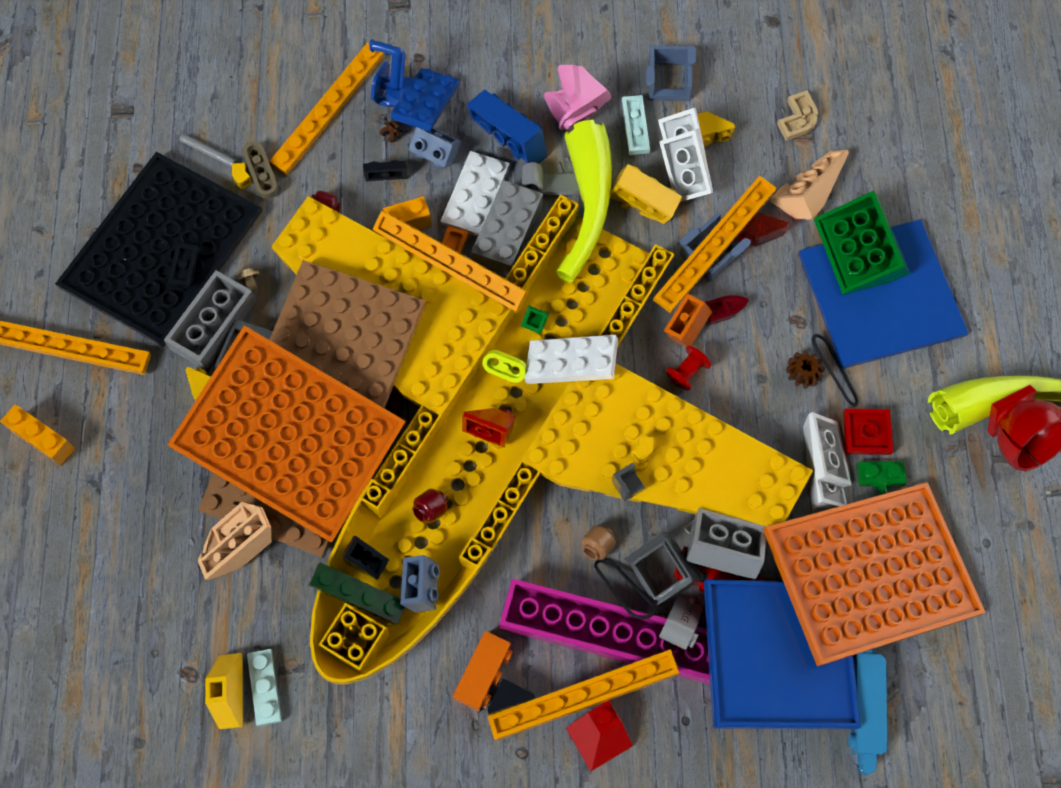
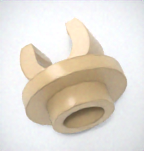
(248, 275)

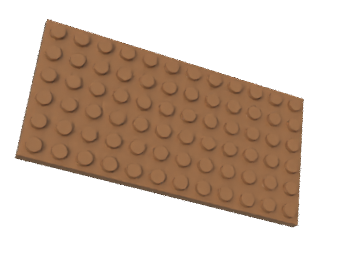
(348, 332)

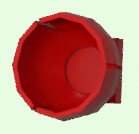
(1026, 423)

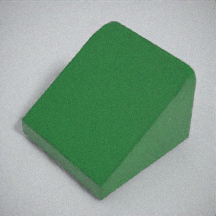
(535, 319)

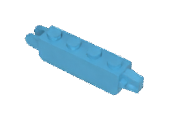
(872, 701)

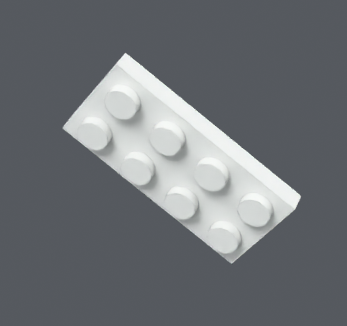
(474, 193)
(571, 359)

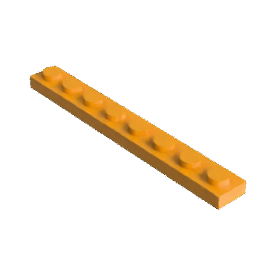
(326, 110)
(714, 244)
(450, 261)
(74, 348)
(583, 695)

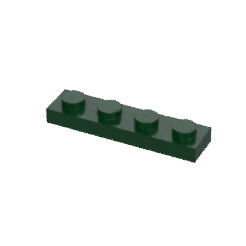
(357, 593)

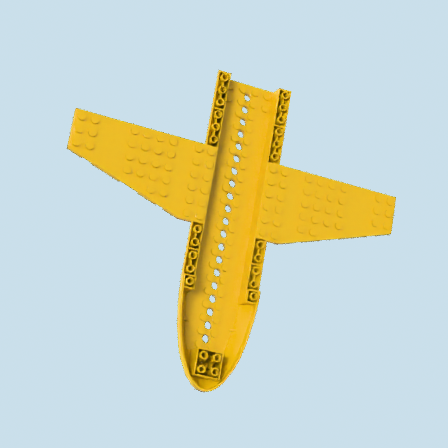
(561, 429)

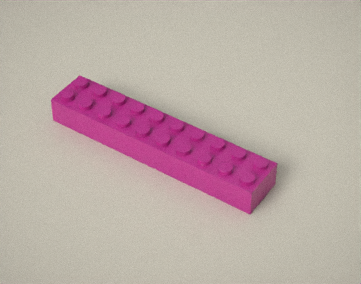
(597, 628)

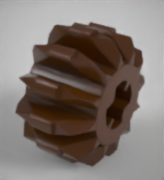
(806, 361)

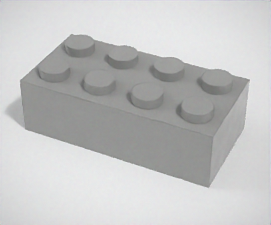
(507, 227)
(208, 320)

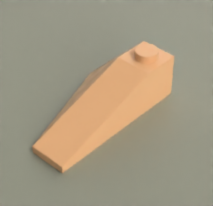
(811, 189)

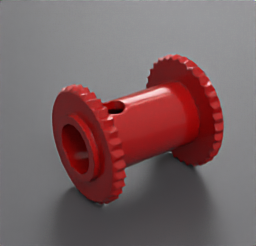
(688, 368)

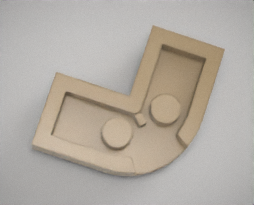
(803, 119)

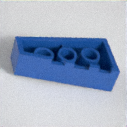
(509, 127)

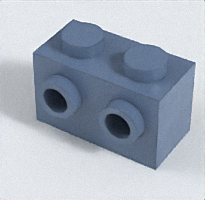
(435, 146)
(419, 583)

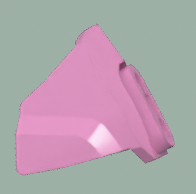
(579, 97)

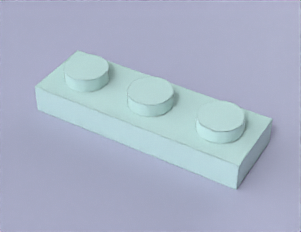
(635, 125)
(264, 687)

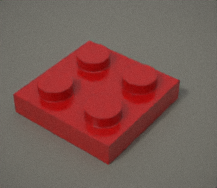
(868, 431)

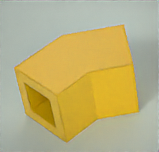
(240, 175)
(643, 450)

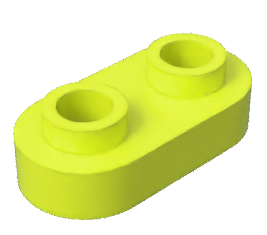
(504, 367)

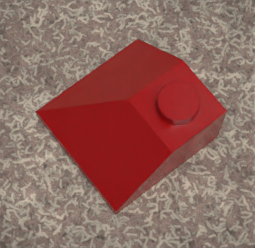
(489, 424)
(599, 735)

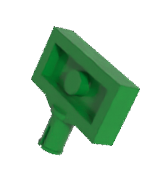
(881, 475)

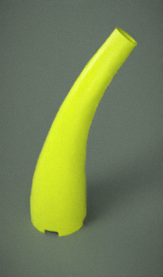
(592, 166)
(971, 400)

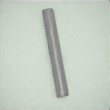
(207, 150)

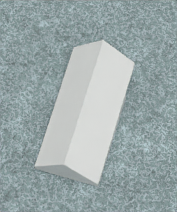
(685, 155)
(827, 460)

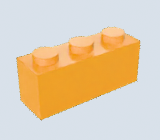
(37, 434)

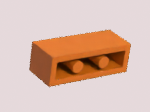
(483, 672)

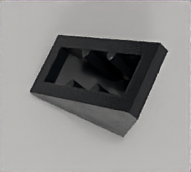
(364, 558)
(508, 696)

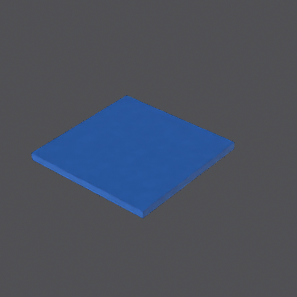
(890, 316)
(764, 664)

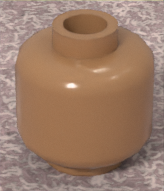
(598, 542)

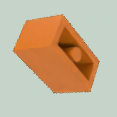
(688, 321)

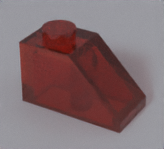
(763, 229)

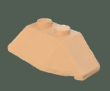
(235, 540)

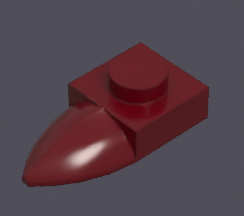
(725, 307)

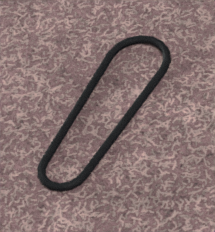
(831, 372)
(616, 594)

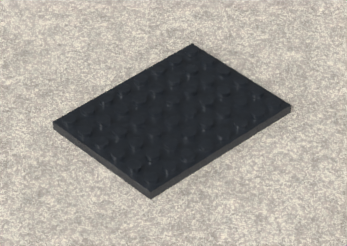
(132, 251)

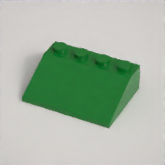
(861, 244)

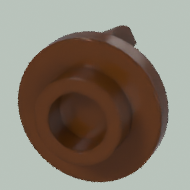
(394, 129)

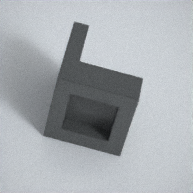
(627, 482)

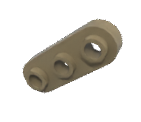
(259, 163)

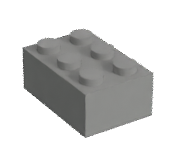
(726, 544)

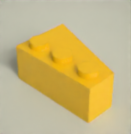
(645, 194)

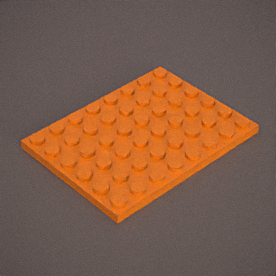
(287, 433)
(872, 573)

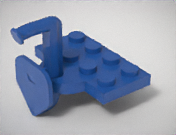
(417, 99)

